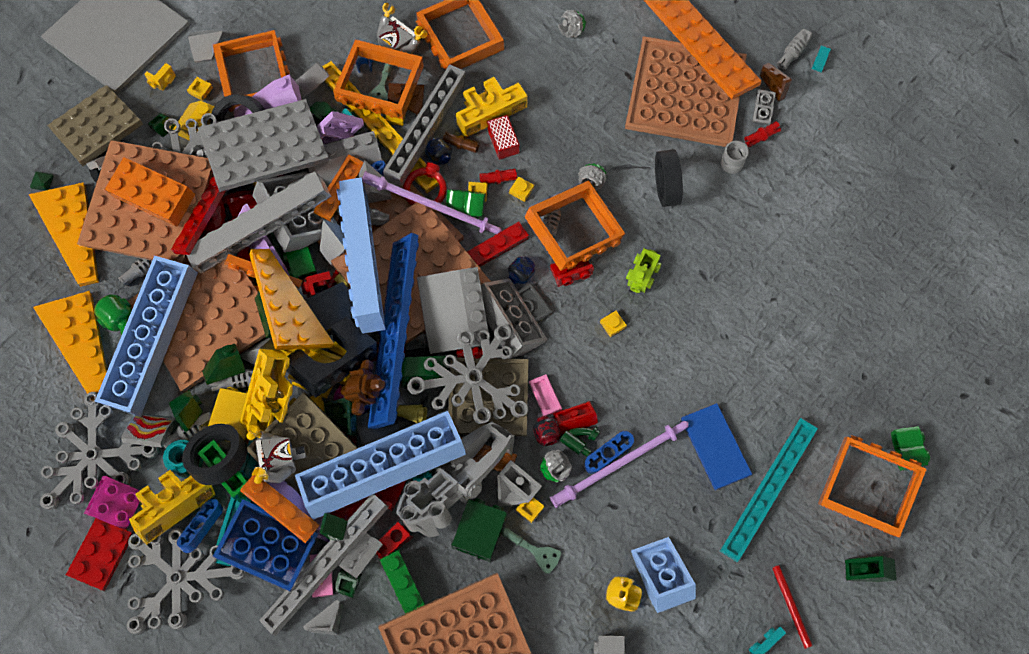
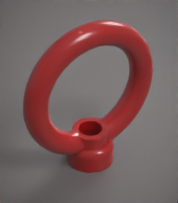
(432, 171)

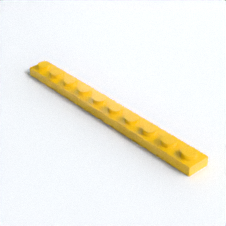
(382, 129)

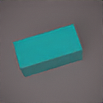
(821, 58)

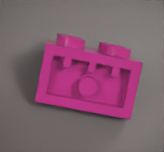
(113, 502)

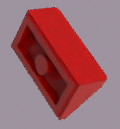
(576, 417)

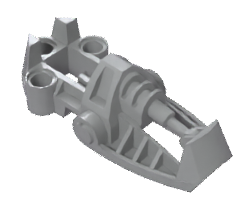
(453, 482)

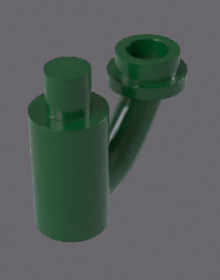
(577, 445)

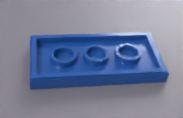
(716, 447)

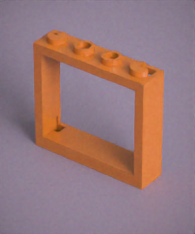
(244, 45)
(387, 56)
(469, 57)
(599, 209)
(892, 457)

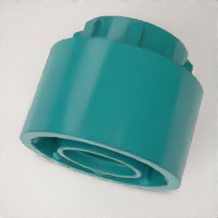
(172, 456)

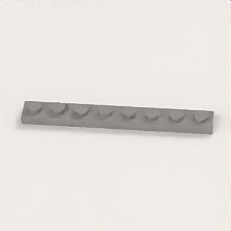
(323, 565)

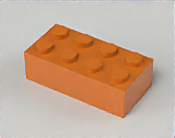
(150, 191)

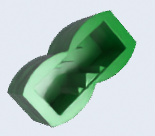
(466, 202)
(910, 445)

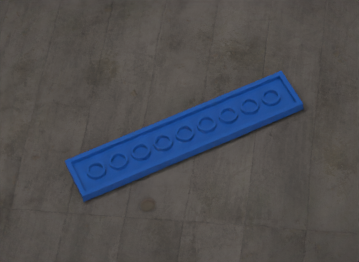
(393, 339)

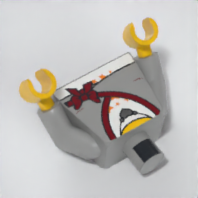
(396, 35)
(274, 456)

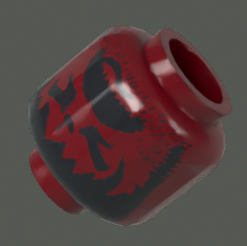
(546, 431)

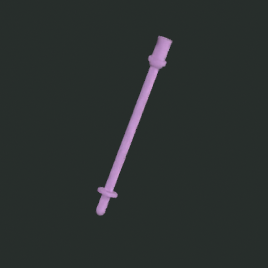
(381, 184)
(570, 492)

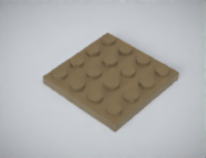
(93, 123)
(500, 374)
(312, 428)

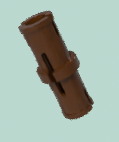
(461, 142)

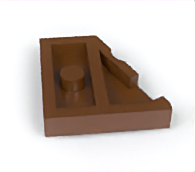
(775, 80)
(416, 103)

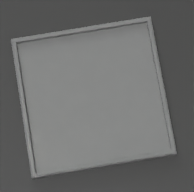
(115, 37)

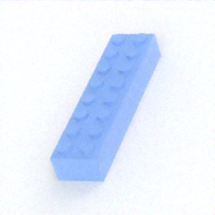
(360, 256)
(146, 336)
(379, 465)

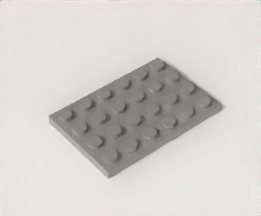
(262, 145)

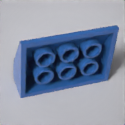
(263, 546)

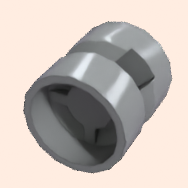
(734, 157)

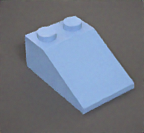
(664, 575)

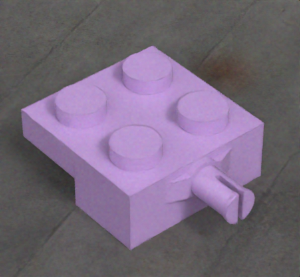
(338, 127)

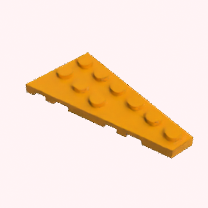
(64, 215)
(287, 313)
(77, 335)

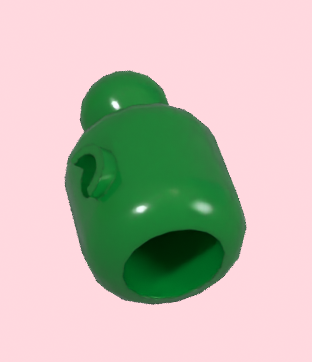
(113, 312)

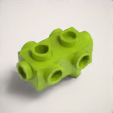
(641, 277)

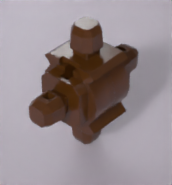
(362, 387)

